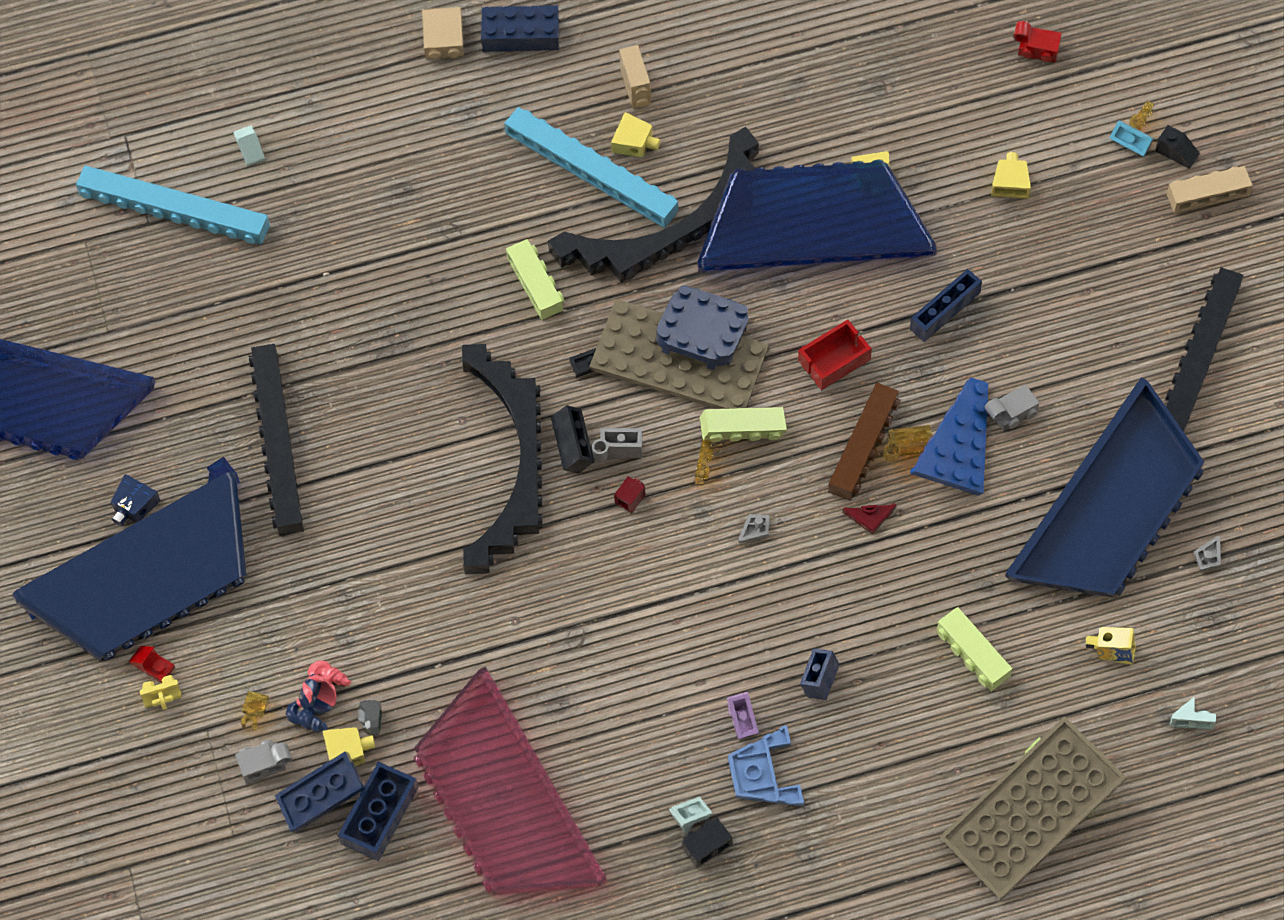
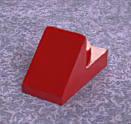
(151, 663)

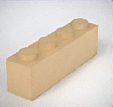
(1209, 189)

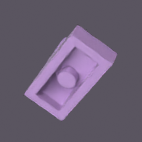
(742, 715)

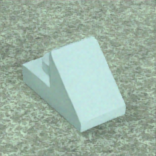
(249, 145)
(1187, 718)
(690, 812)

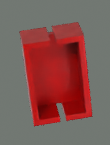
(834, 354)

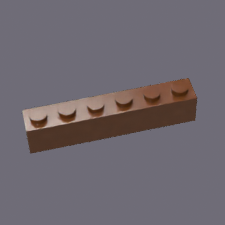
(863, 442)

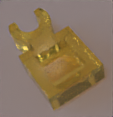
(1139, 120)
(254, 707)

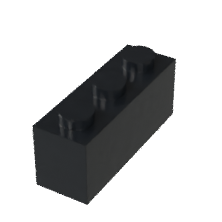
(572, 439)

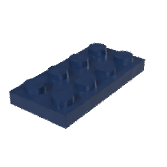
(319, 792)

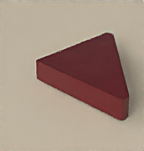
(870, 516)

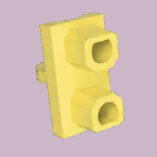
(160, 694)

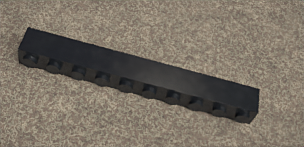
(1203, 345)
(277, 440)

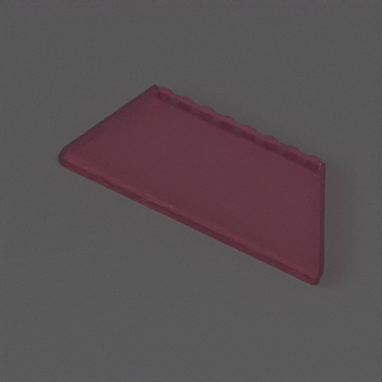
(502, 797)

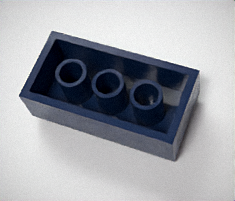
(520, 28)
(378, 811)

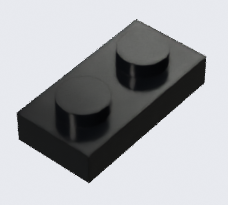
(581, 362)

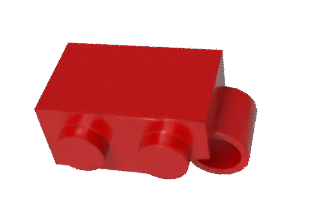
(1037, 42)

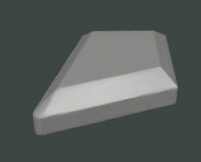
(754, 528)
(1208, 555)

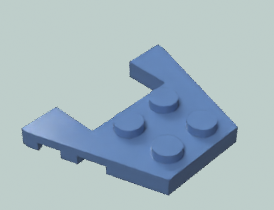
(754, 773)

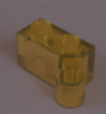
(907, 441)

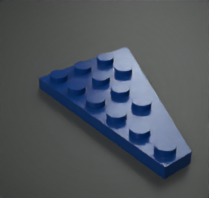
(958, 447)

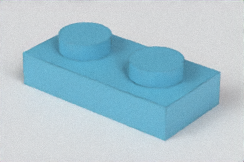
(1131, 138)

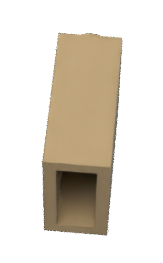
(443, 33)
(635, 76)

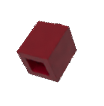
(630, 494)

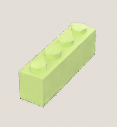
(534, 279)
(743, 424)
(973, 649)

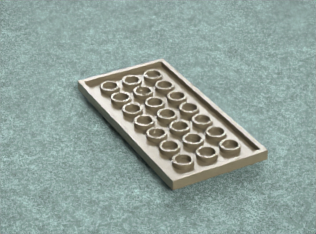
(632, 355)
(1033, 808)

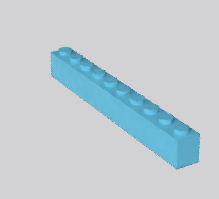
(591, 167)
(173, 205)

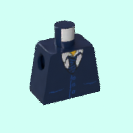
(133, 500)

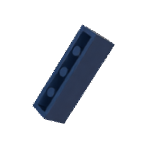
(945, 305)

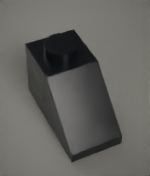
(1177, 147)

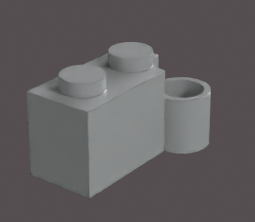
(1013, 408)
(618, 443)
(263, 760)

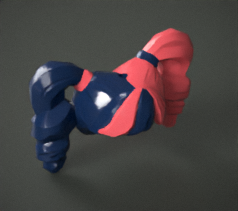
(316, 696)

